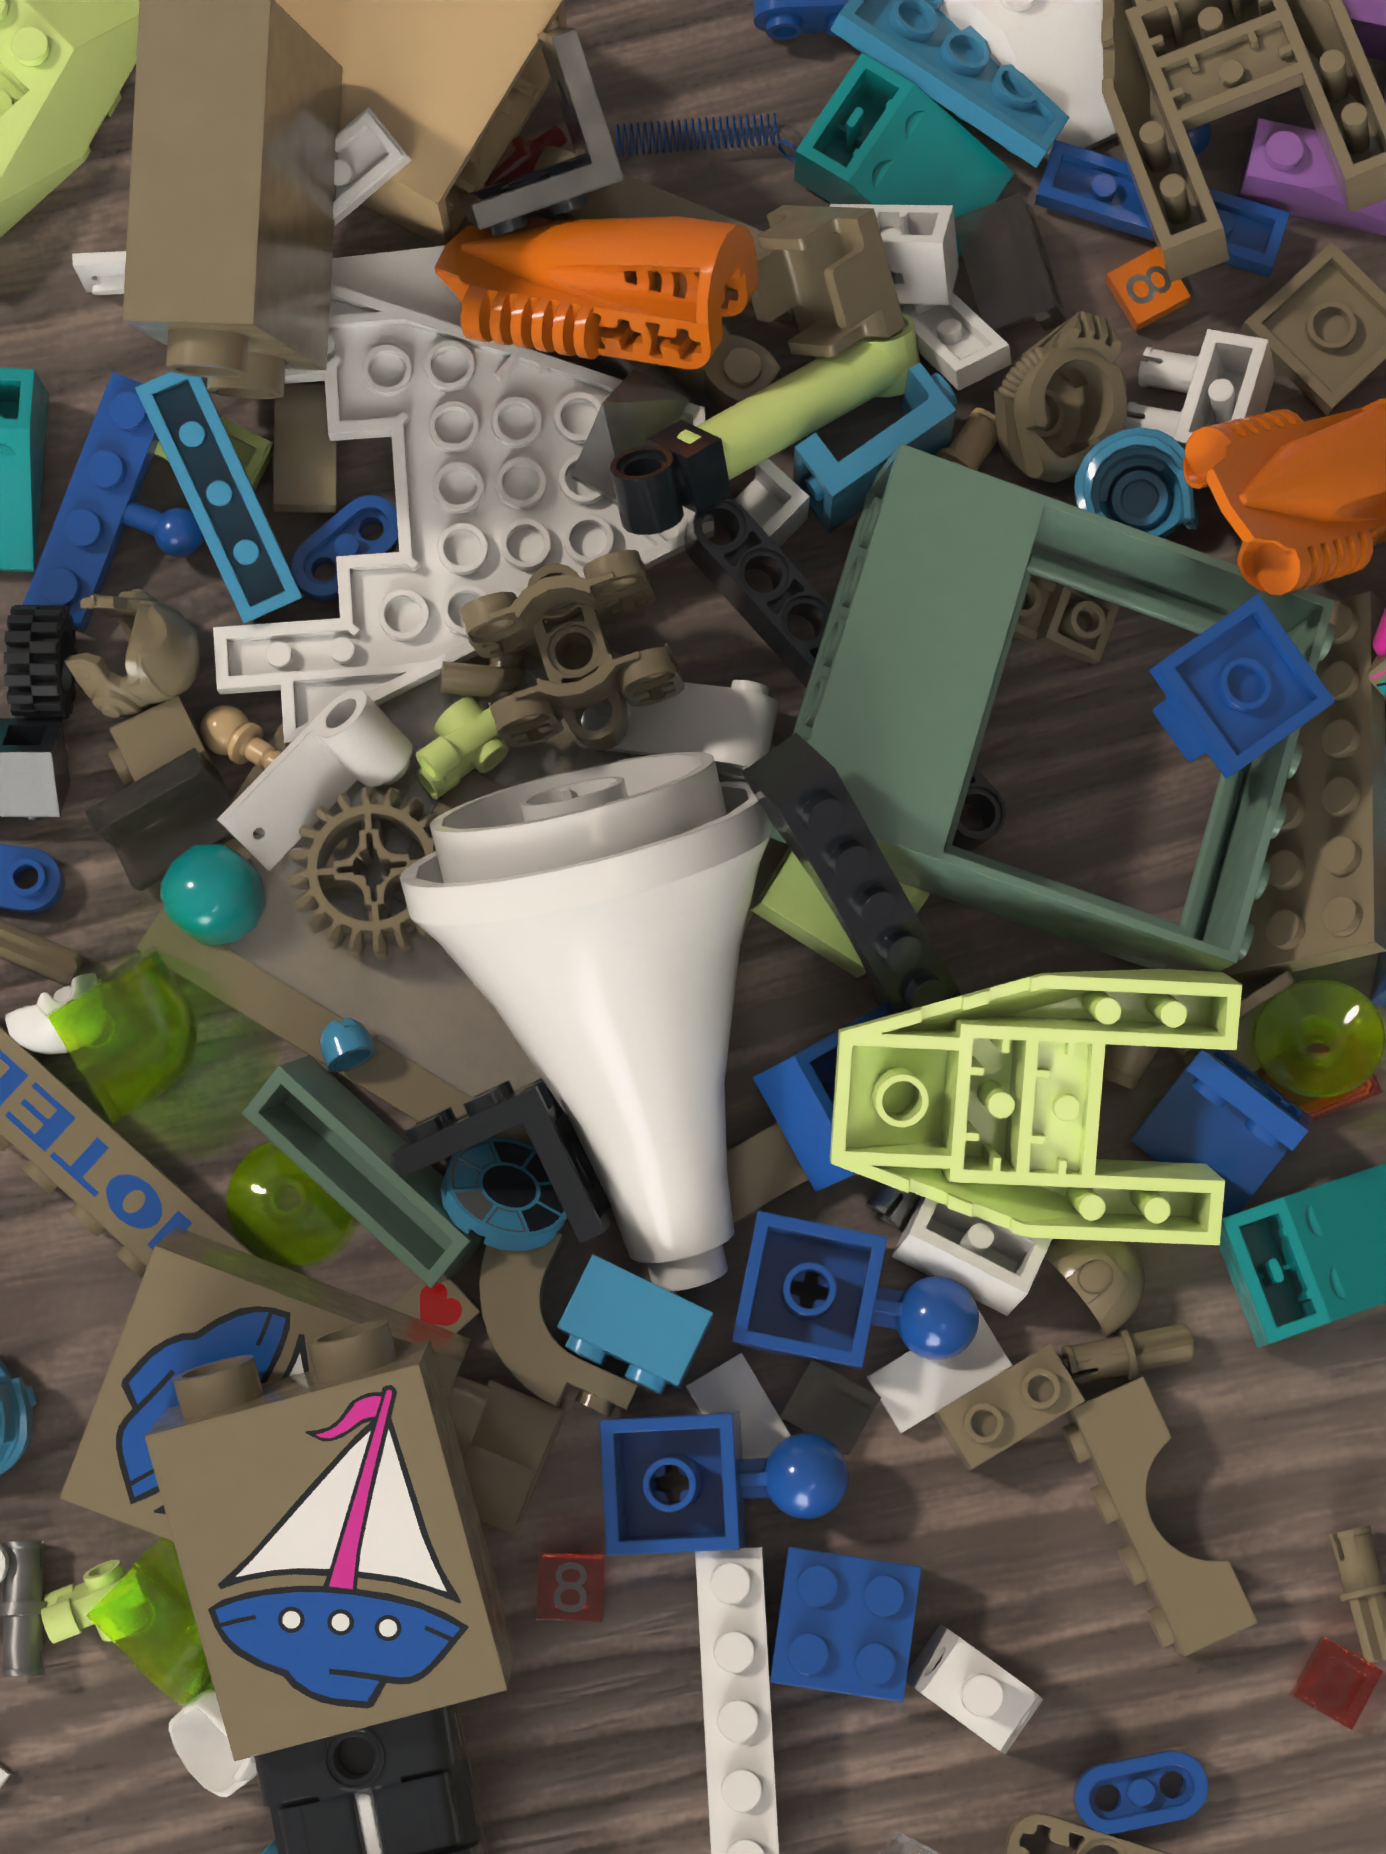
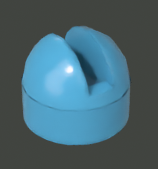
(346, 1045)

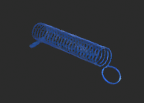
(700, 131)

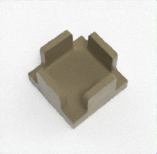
(832, 275)

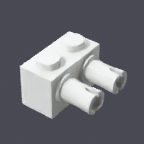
(1222, 384)
(974, 1252)

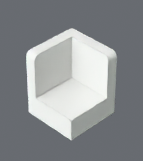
(775, 502)

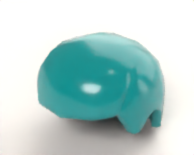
(213, 894)

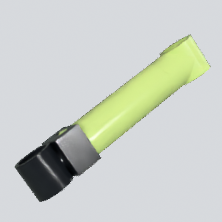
(694, 463)

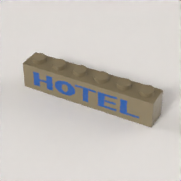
(93, 1162)

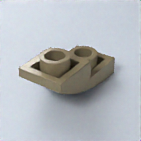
(303, 452)
(1065, 620)
(762, 1172)

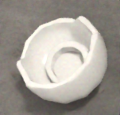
(32, 1028)
(204, 1746)

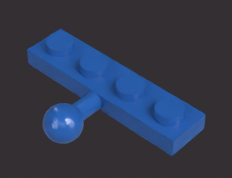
(1105, 194)
(102, 504)

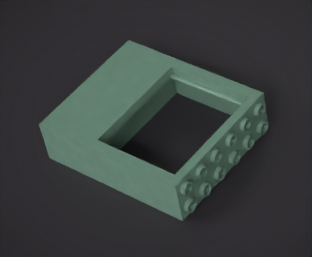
(917, 669)

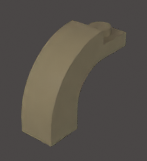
(515, 1321)

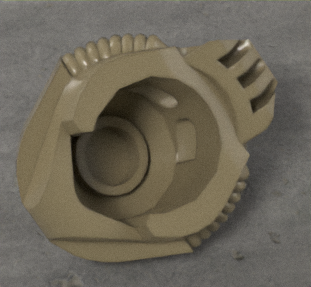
(1062, 398)

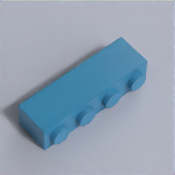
(219, 493)

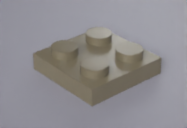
(1325, 328)

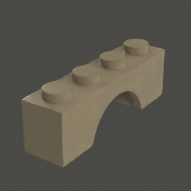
(1192, 1597)

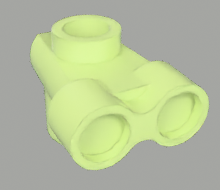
(464, 742)
(68, 1606)

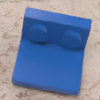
(1224, 1119)

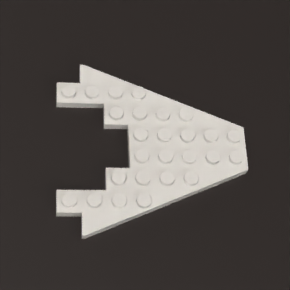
(480, 503)

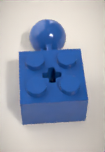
(931, 1316)
(801, 1477)

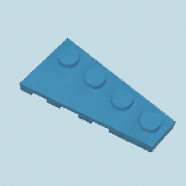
(954, 71)

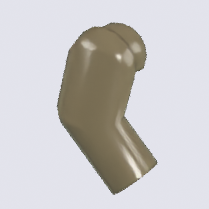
(482, 680)

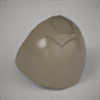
(1104, 1275)

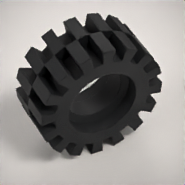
(36, 654)

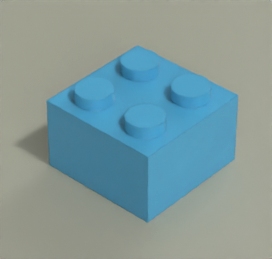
(634, 1324)

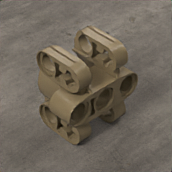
(508, 623)

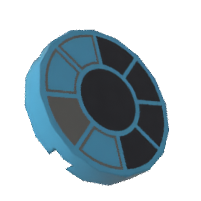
(502, 1195)

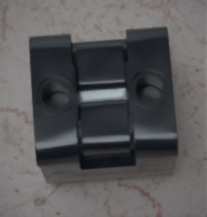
(377, 1790)

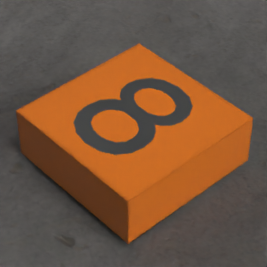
(1145, 289)

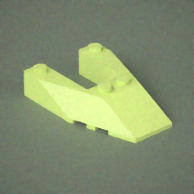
(56, 87)
(1001, 1103)

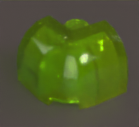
(129, 1034)
(155, 1624)

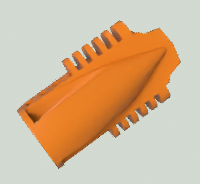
(576, 281)
(1297, 491)

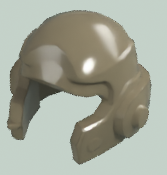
(158, 661)

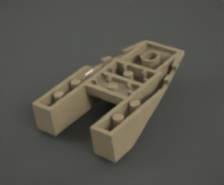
(1203, 59)

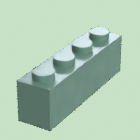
(352, 1160)

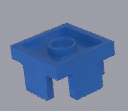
(1237, 689)

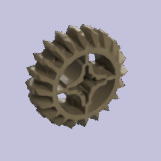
(347, 872)

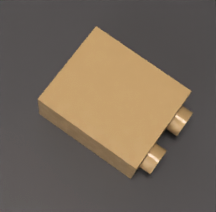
(445, 83)

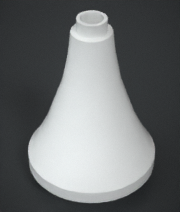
(610, 944)

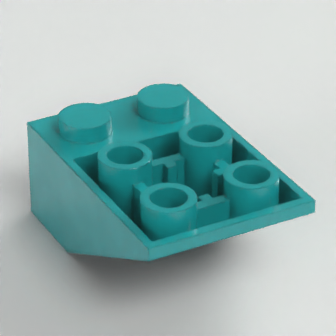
(895, 147)
(22, 455)
(1309, 1255)

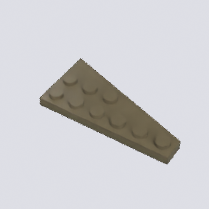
(1331, 852)

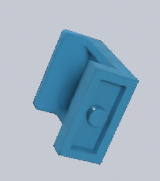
(841, 487)

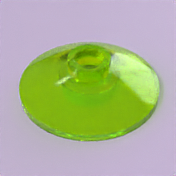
(1319, 1014)
(276, 1234)

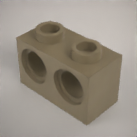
(1008, 1407)

